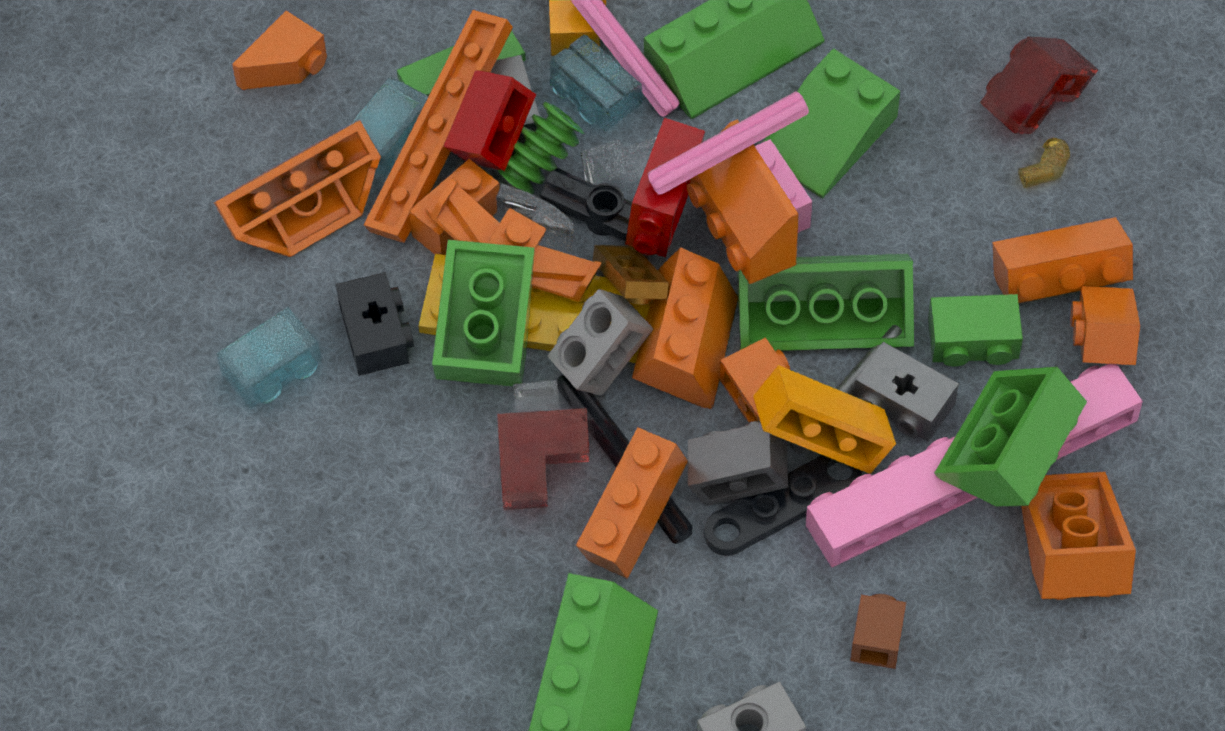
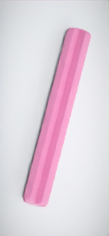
(628, 55)
(728, 143)

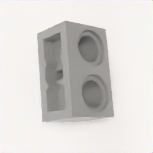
(602, 344)

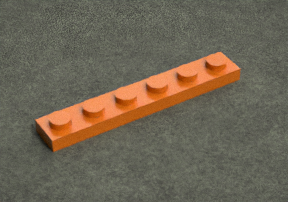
(424, 150)

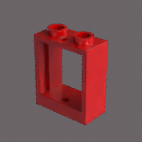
(656, 215)

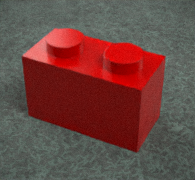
(490, 120)

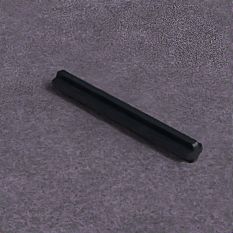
(614, 445)

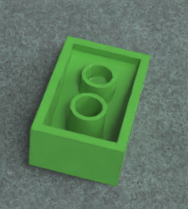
(845, 117)
(484, 313)

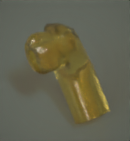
(1050, 166)

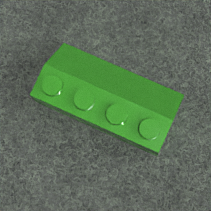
(729, 47)
(830, 303)
(594, 658)

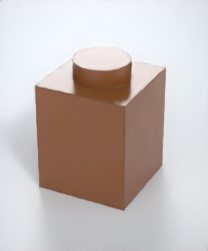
(878, 630)

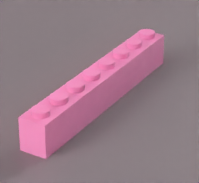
(911, 494)

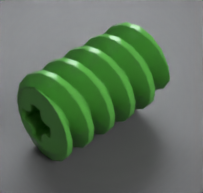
(540, 147)

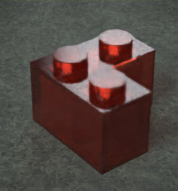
(1034, 80)
(532, 441)

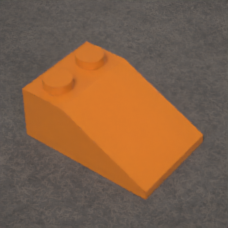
(1078, 538)

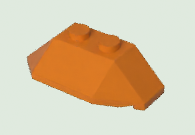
(304, 194)

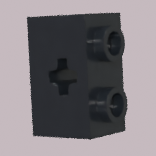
(379, 344)

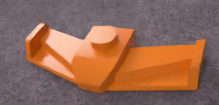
(552, 269)

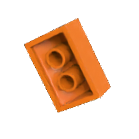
(748, 213)
(688, 330)

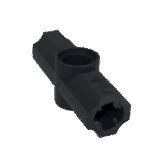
(584, 199)

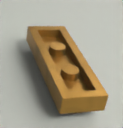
(631, 273)

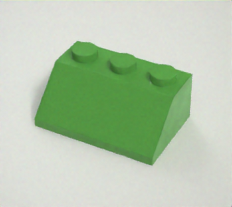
(1012, 435)

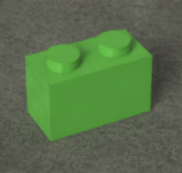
(975, 329)

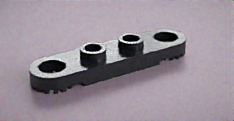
(772, 511)

